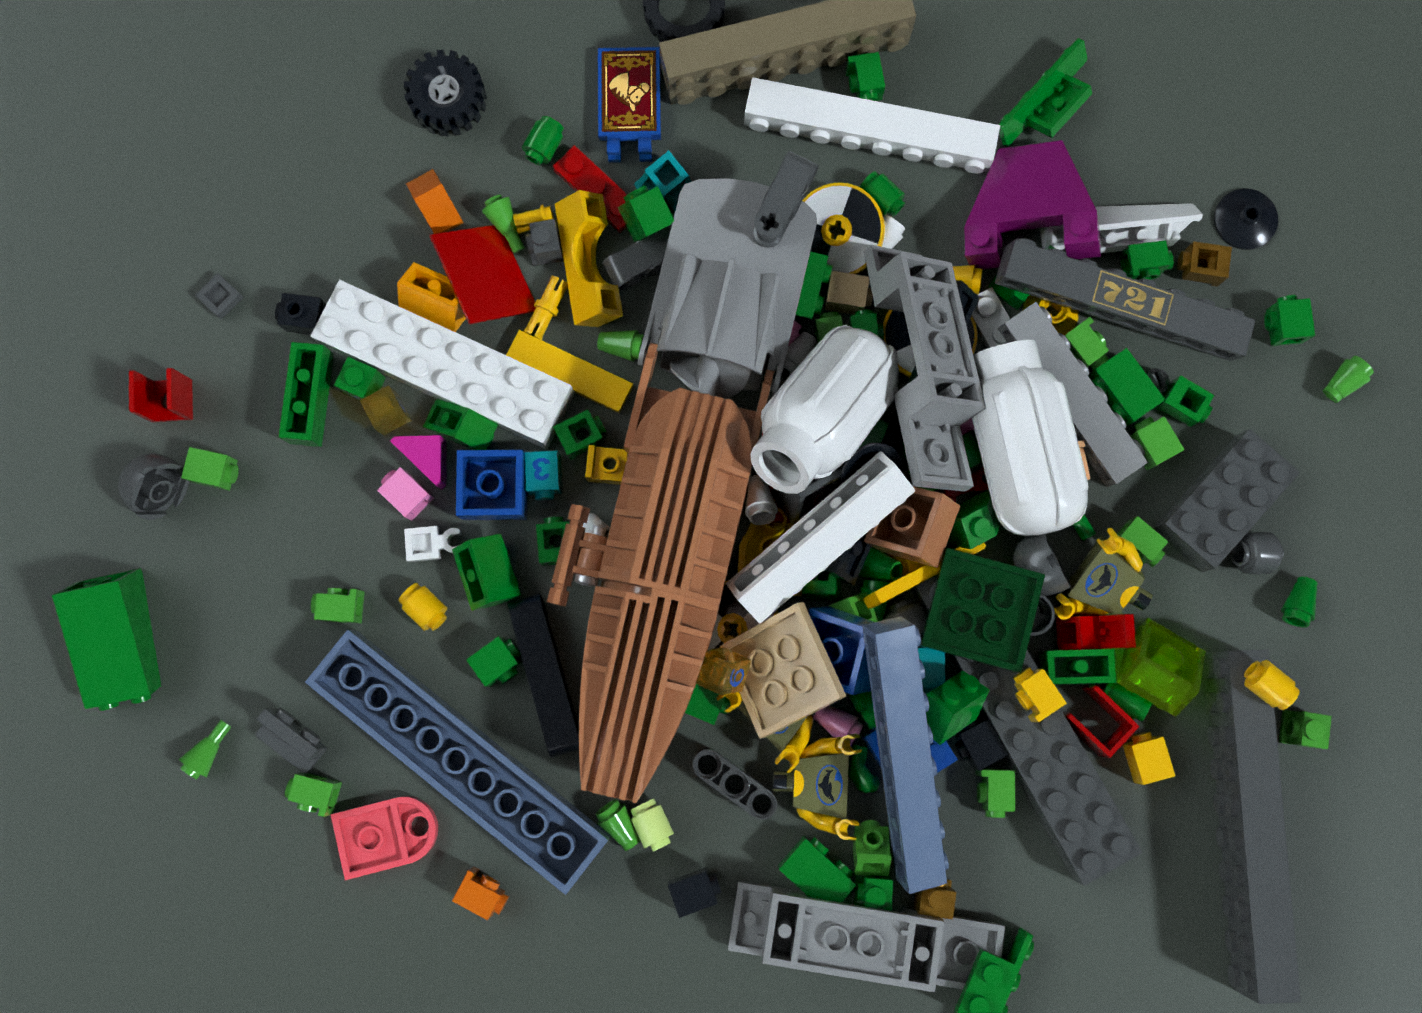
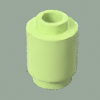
(651, 825)

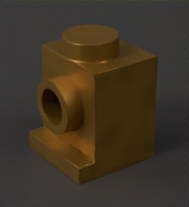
(1213, 258)
(936, 901)

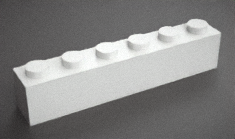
(820, 537)

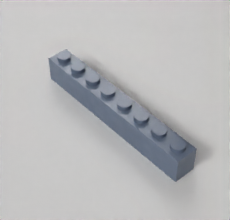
(906, 753)

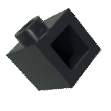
(298, 313)
(979, 744)
(694, 891)

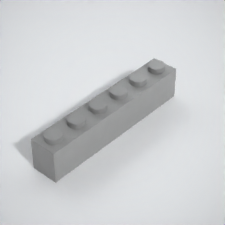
(1107, 443)

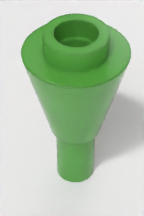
(500, 214)
(201, 756)

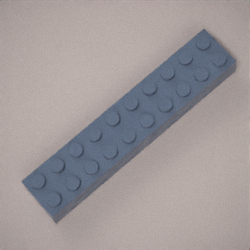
(458, 760)

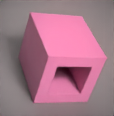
(404, 493)

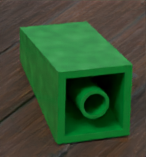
(109, 638)

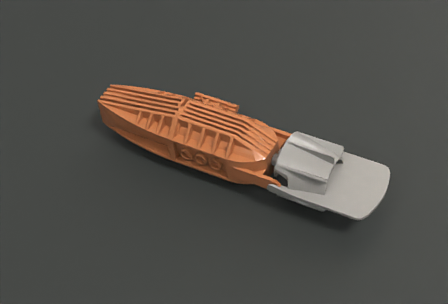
(664, 567)

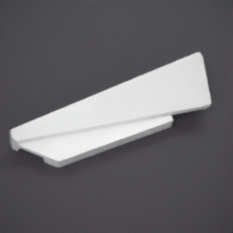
(1132, 225)

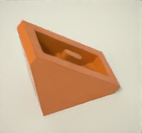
(434, 202)

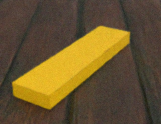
(583, 376)
(909, 581)

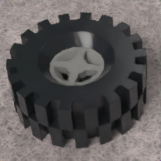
(438, 79)

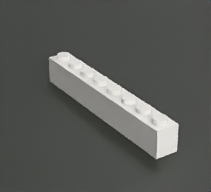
(871, 125)

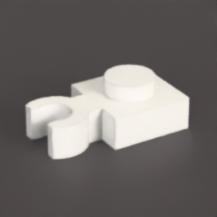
(427, 543)

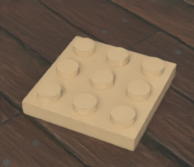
(787, 670)

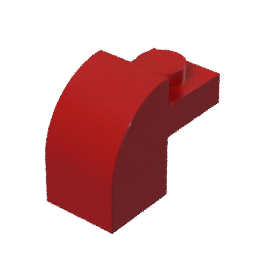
(1096, 632)

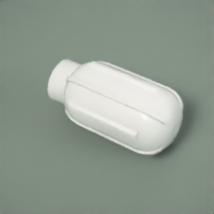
(825, 408)
(1028, 442)

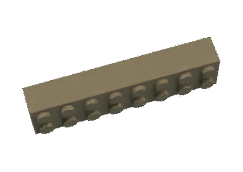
(782, 45)

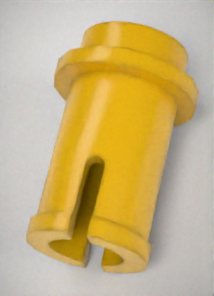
(523, 219)

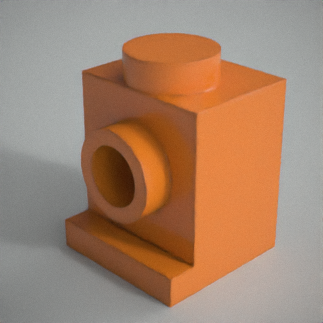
(480, 894)

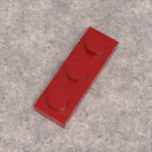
(584, 175)

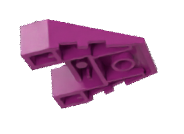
(1031, 190)

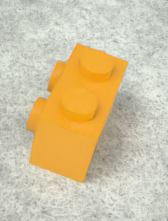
(430, 297)

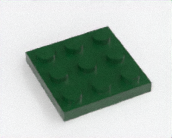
(982, 610)

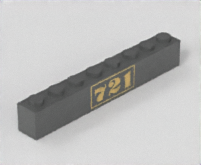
(1124, 300)

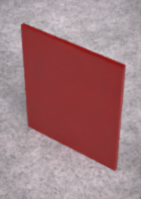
(483, 273)

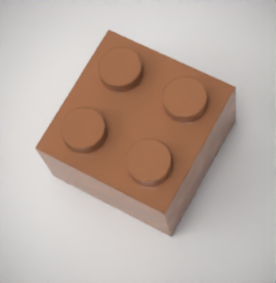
(916, 528)

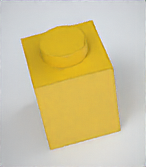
(1148, 758)

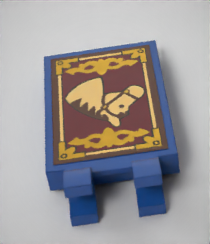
(629, 99)

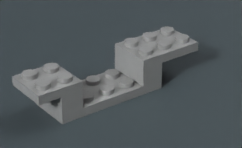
(947, 378)
(858, 939)

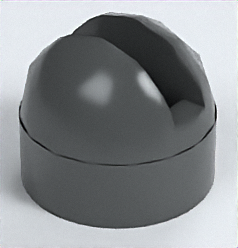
(1163, 377)

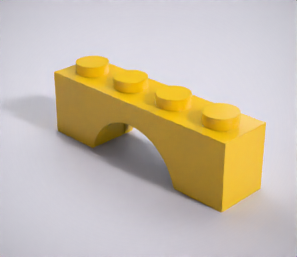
(580, 224)

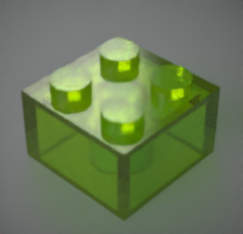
(1162, 667)

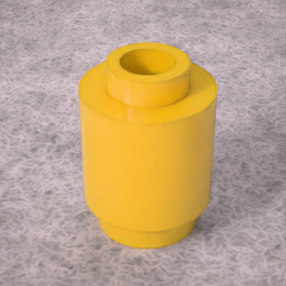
(423, 607)
(1271, 684)

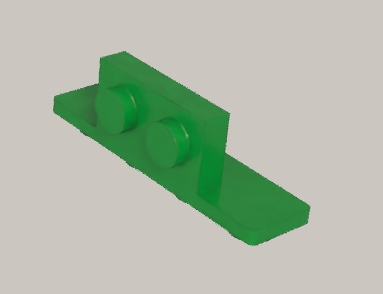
(1051, 99)
(995, 977)

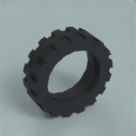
(669, 31)

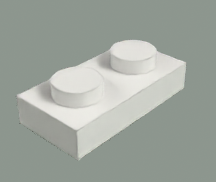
(989, 316)

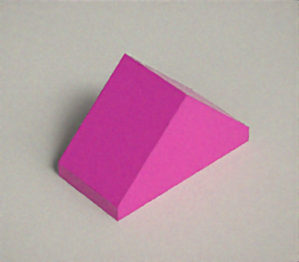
(427, 454)

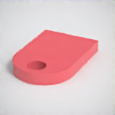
(382, 835)

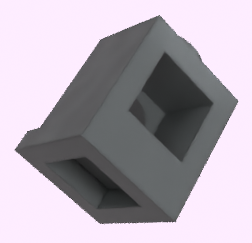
(544, 243)

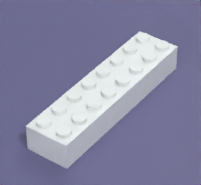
(443, 363)

